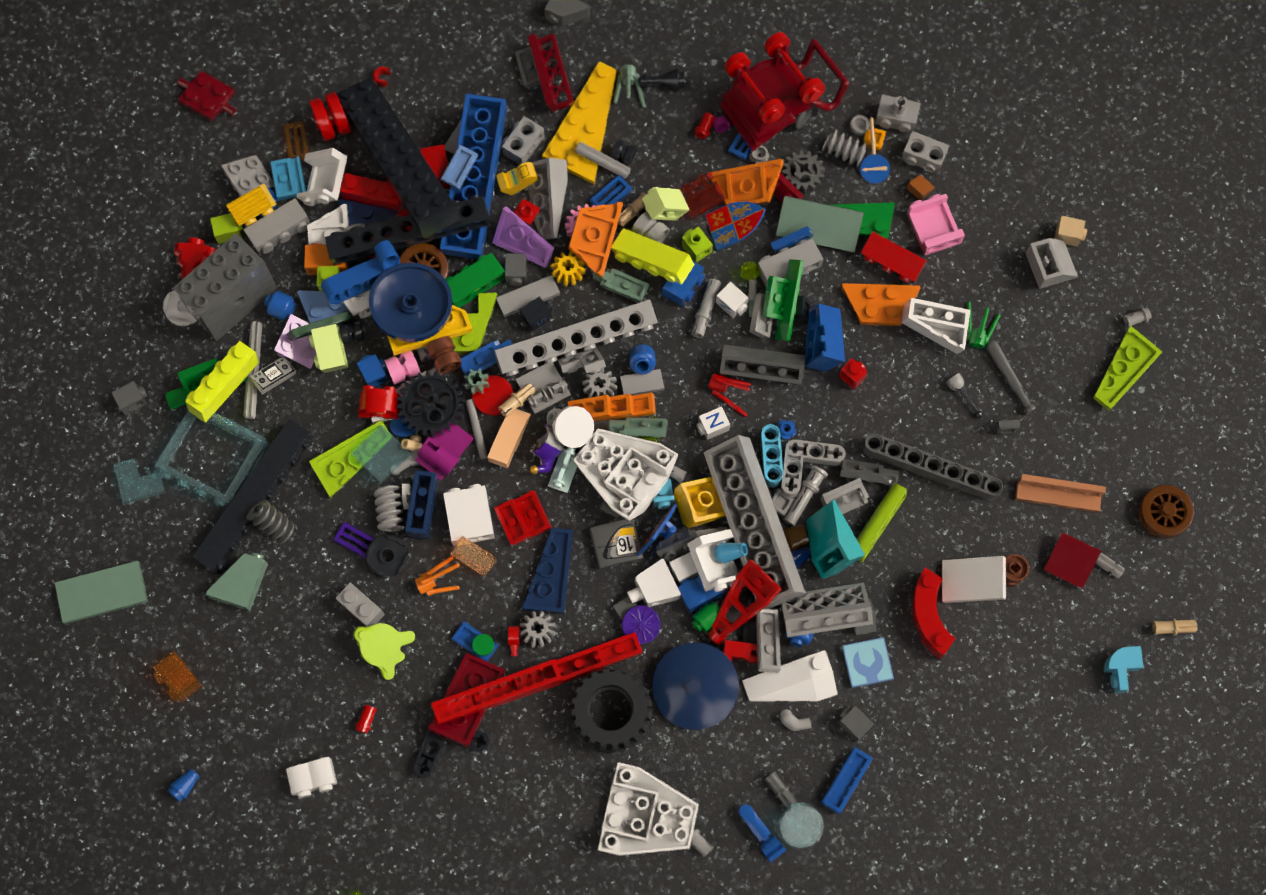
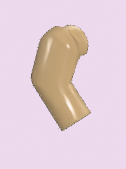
(413, 444)

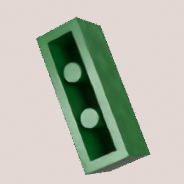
(475, 280)

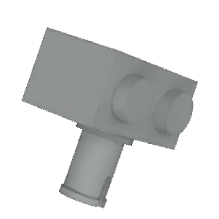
(897, 113)

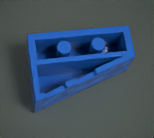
(824, 338)

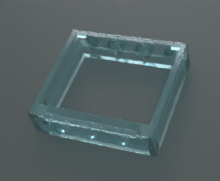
(259, 446)

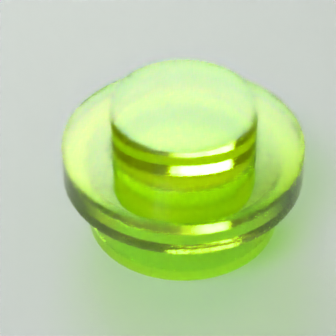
(750, 271)

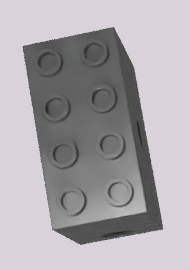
(226, 287)

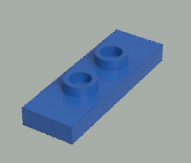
(846, 780)

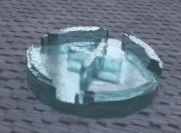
(801, 825)

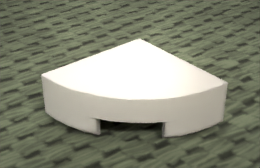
(406, 495)

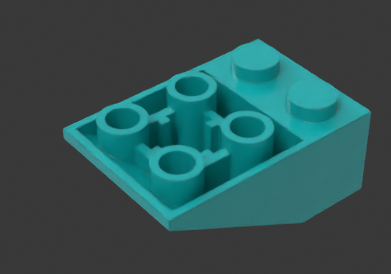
(832, 541)

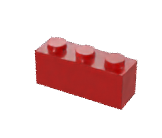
(369, 192)
(893, 257)

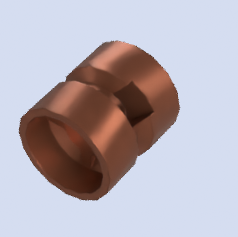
(445, 357)
(1016, 569)

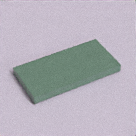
(829, 224)
(101, 592)

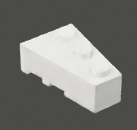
(938, 322)

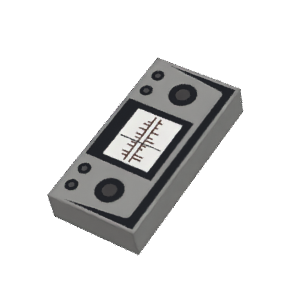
(272, 375)

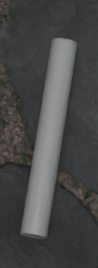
(476, 429)

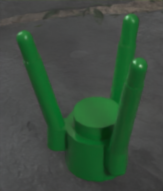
(978, 337)

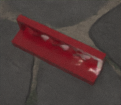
(544, 72)

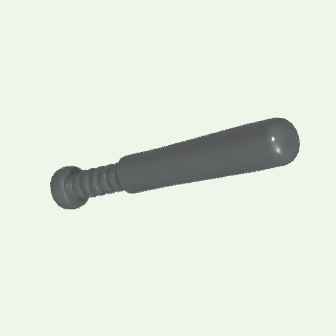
(1010, 376)

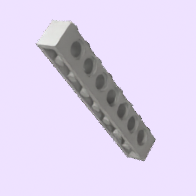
(642, 310)

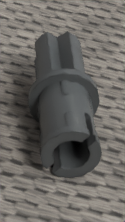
(781, 790)

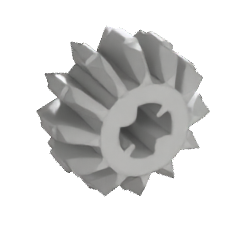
(604, 379)
(532, 635)

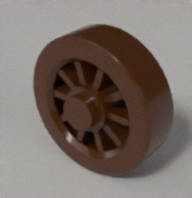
(426, 248)
(1165, 512)

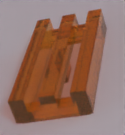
(304, 139)

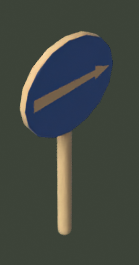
(874, 167)

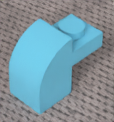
(1120, 663)

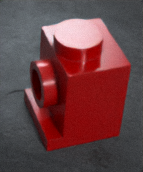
(853, 373)

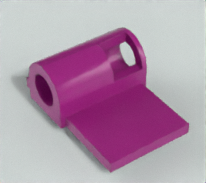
(443, 452)

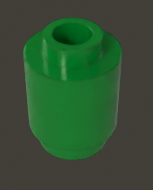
(705, 617)

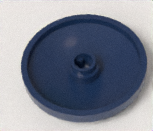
(410, 302)
(695, 686)

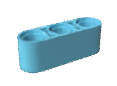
(775, 447)

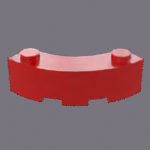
(926, 616)

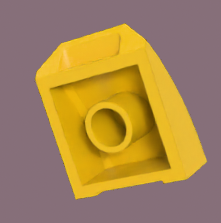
(698, 502)

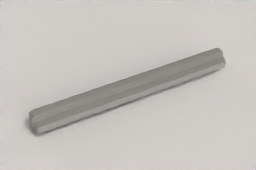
(250, 389)

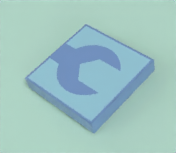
(867, 662)

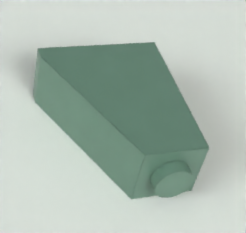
(240, 582)

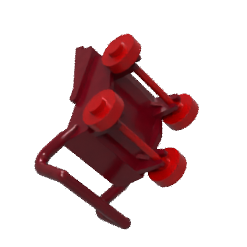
(774, 90)

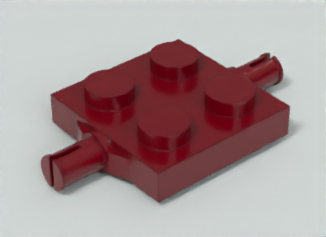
(206, 96)

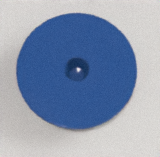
(399, 429)

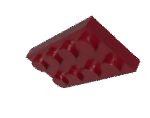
(469, 675)

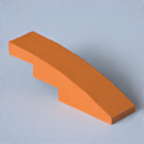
(617, 407)

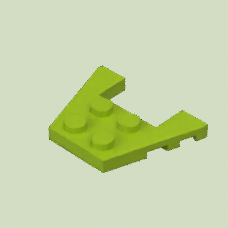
(472, 341)

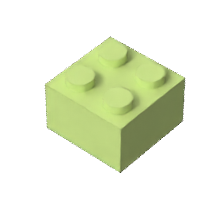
(329, 348)

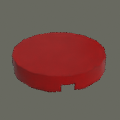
(493, 396)

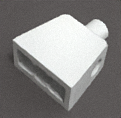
(655, 586)

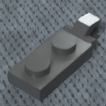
(868, 471)

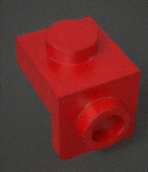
(526, 211)

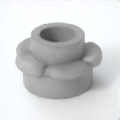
(763, 152)

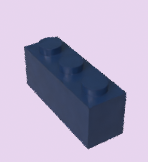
(422, 504)

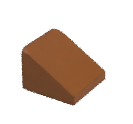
(920, 187)

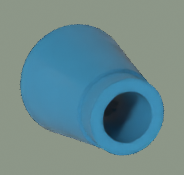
(729, 551)

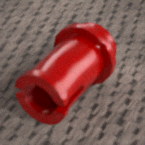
(703, 130)
(365, 719)

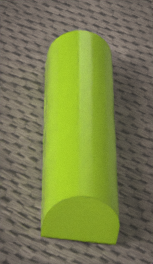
(881, 518)

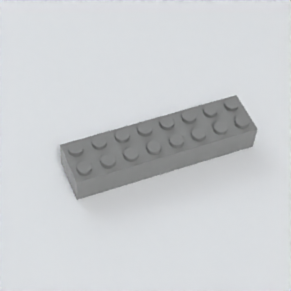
(753, 514)

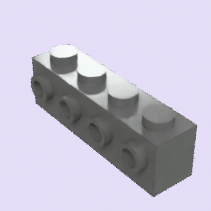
(762, 364)

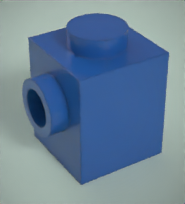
(373, 370)

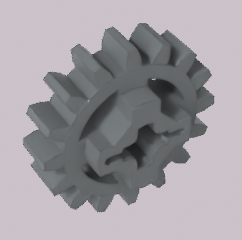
(802, 166)

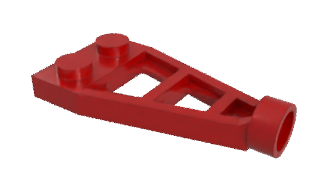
(760, 584)

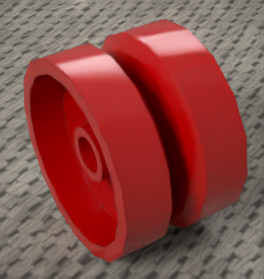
(329, 116)

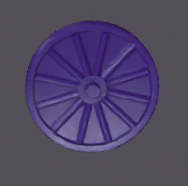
(643, 622)

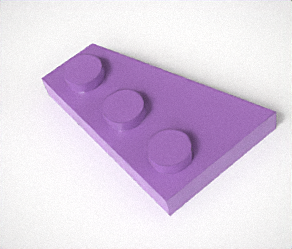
(520, 238)

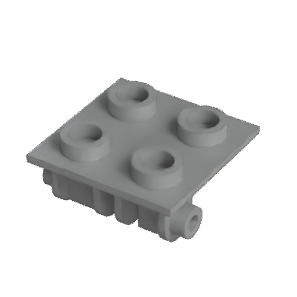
(247, 174)
(547, 384)

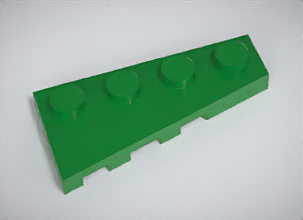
(876, 217)

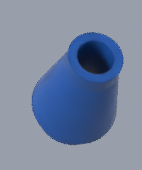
(182, 786)

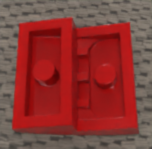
(523, 518)

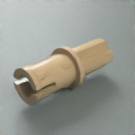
(632, 210)
(516, 400)
(1174, 627)

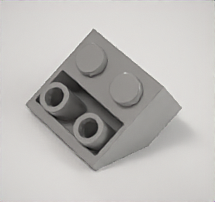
(1050, 262)

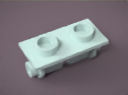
(564, 470)

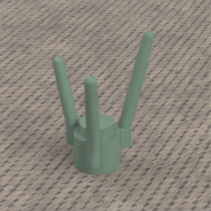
(628, 77)

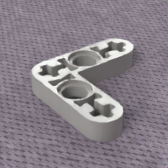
(798, 459)

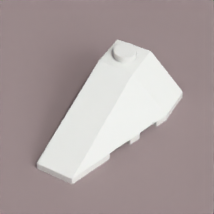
(799, 680)

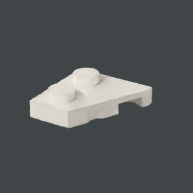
(329, 223)

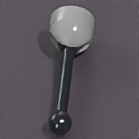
(956, 383)

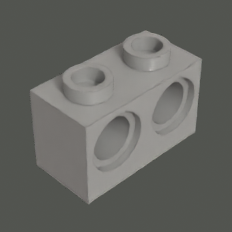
(527, 142)
(926, 147)

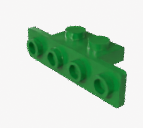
(782, 299)
(191, 381)

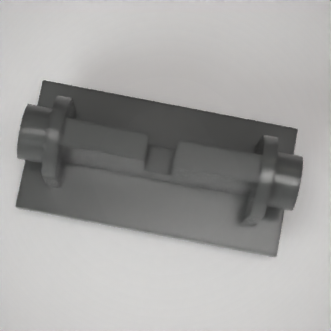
(670, 549)

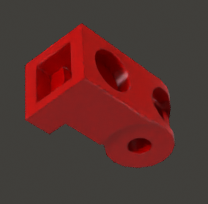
(741, 651)

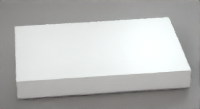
(974, 579)

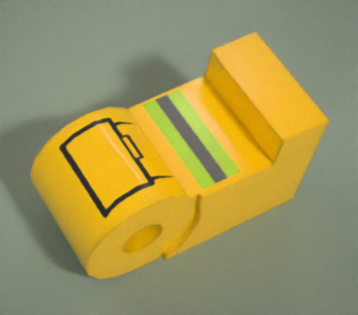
(517, 178)

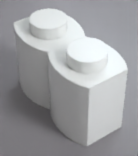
(311, 777)

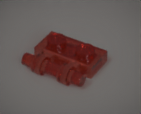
(703, 199)

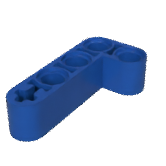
(361, 277)

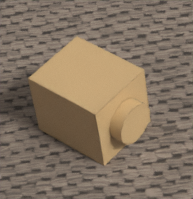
(1070, 230)

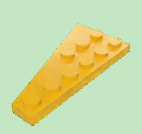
(585, 124)

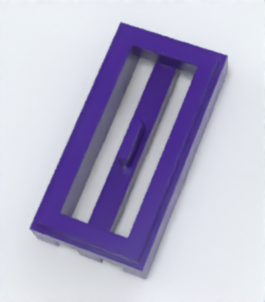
(341, 533)

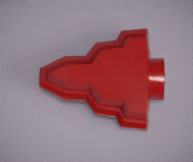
(191, 254)

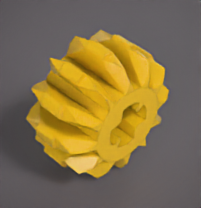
(560, 267)

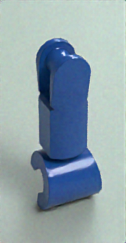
(770, 845)

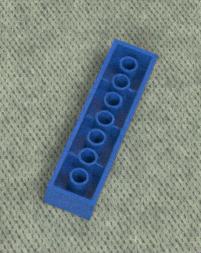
(483, 133)

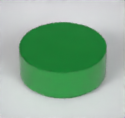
(483, 645)

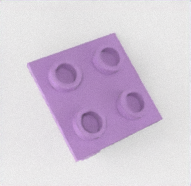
(299, 349)

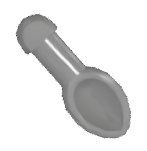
(410, 461)

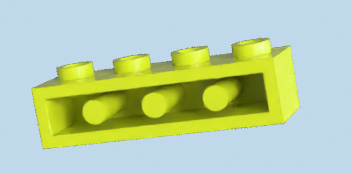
(652, 256)
(221, 381)

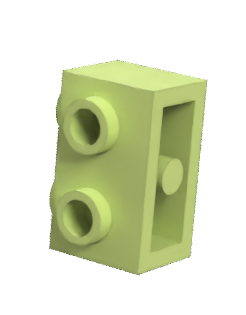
(665, 203)

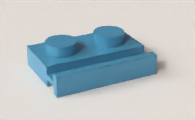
(288, 178)

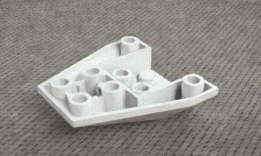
(625, 470)
(645, 815)

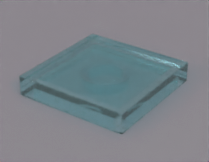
(381, 453)

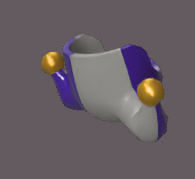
(547, 451)

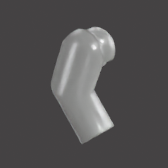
(793, 723)

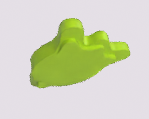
(381, 646)

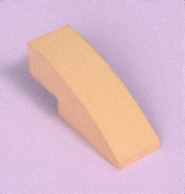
(508, 438)

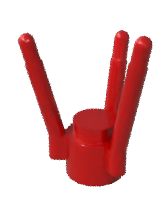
(720, 383)

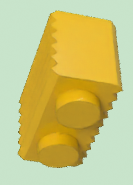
(251, 205)

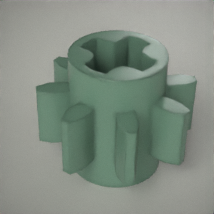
(480, 385)

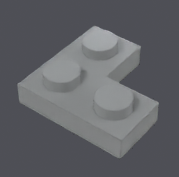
(590, 360)

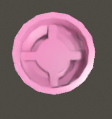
(402, 367)

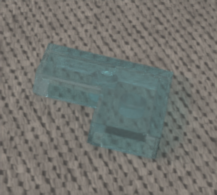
(135, 487)

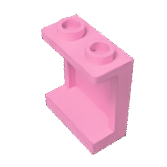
(934, 224)

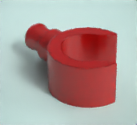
(381, 70)
(513, 639)

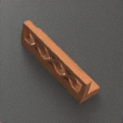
(1059, 493)

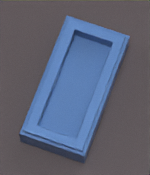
(459, 167)

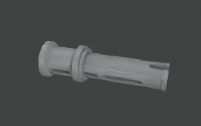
(809, 487)

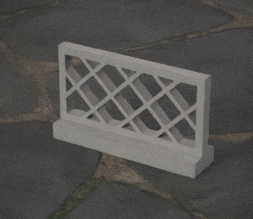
(830, 617)

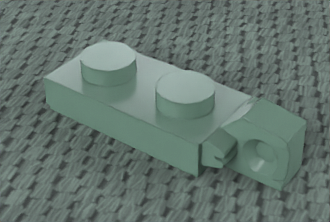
(623, 284)
(640, 427)

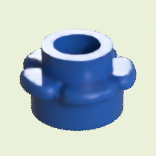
(791, 429)

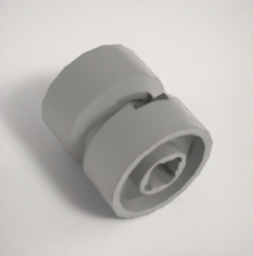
(650, 228)

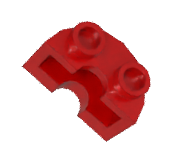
(378, 403)

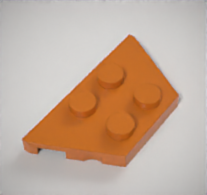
(750, 182)
(594, 235)
(879, 303)

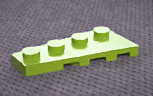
(1127, 366)
(338, 464)

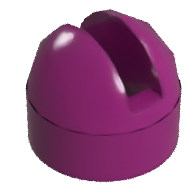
(721, 124)

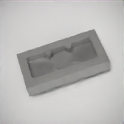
(760, 325)

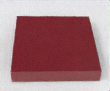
(1072, 560)

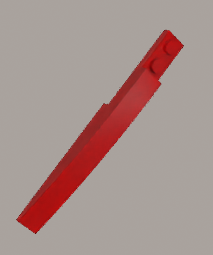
(536, 679)

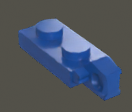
(482, 357)

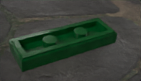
(306, 329)

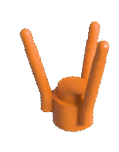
(426, 580)

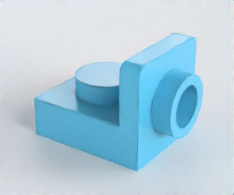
(665, 497)

